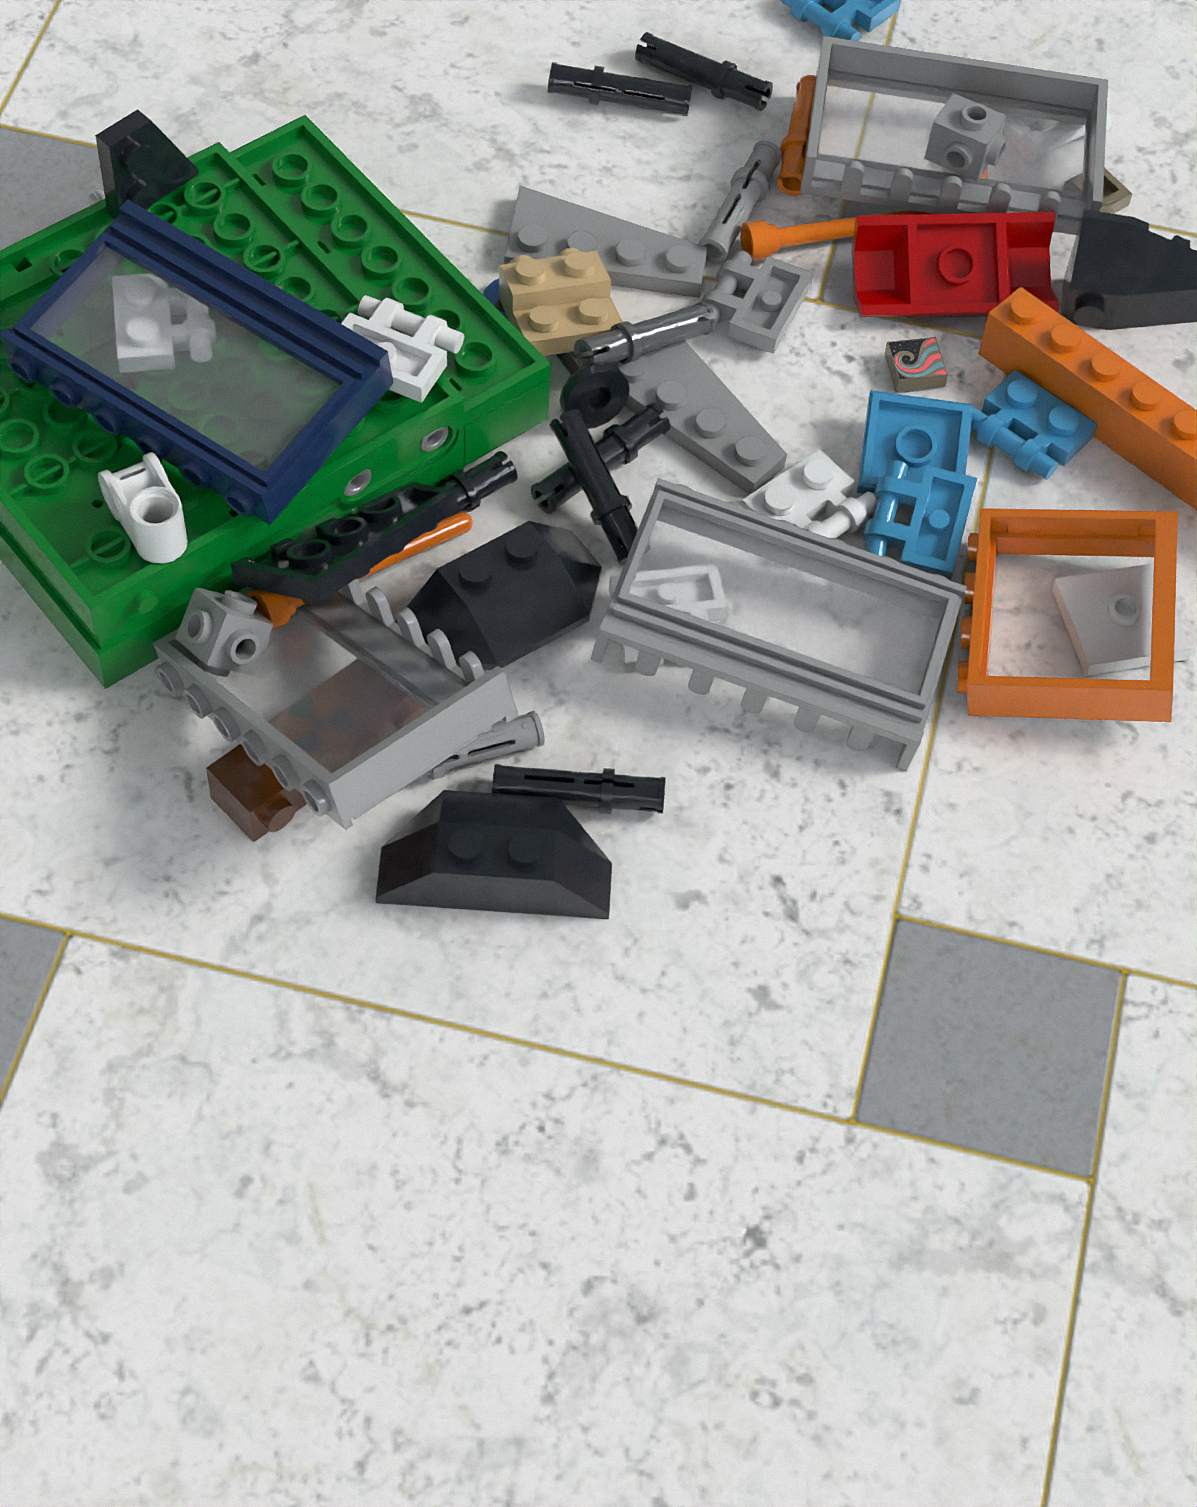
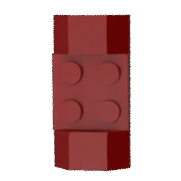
(949, 262)

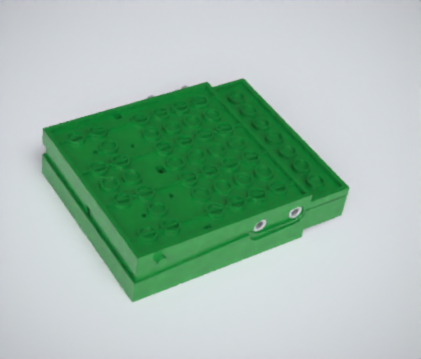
(329, 238)

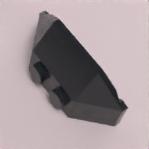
(510, 594)
(496, 858)

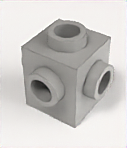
(966, 137)
(224, 632)

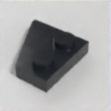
(139, 163)

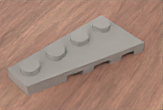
(629, 252)
(703, 415)

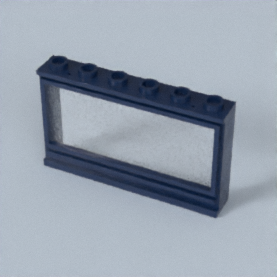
(199, 362)

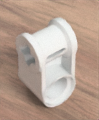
(147, 509)

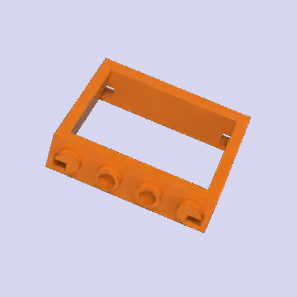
(1071, 535)

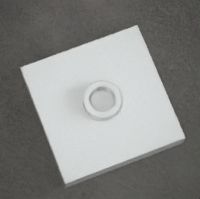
(1112, 618)

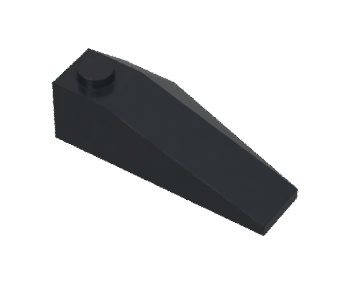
(1128, 275)

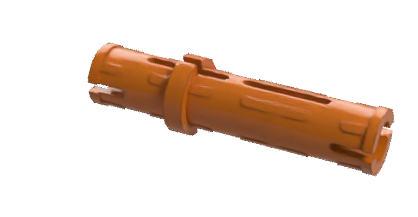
(794, 144)

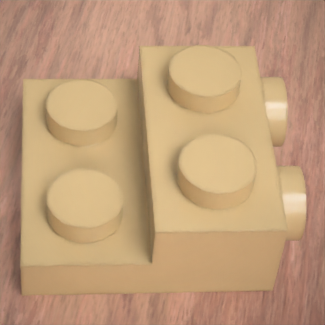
(557, 299)

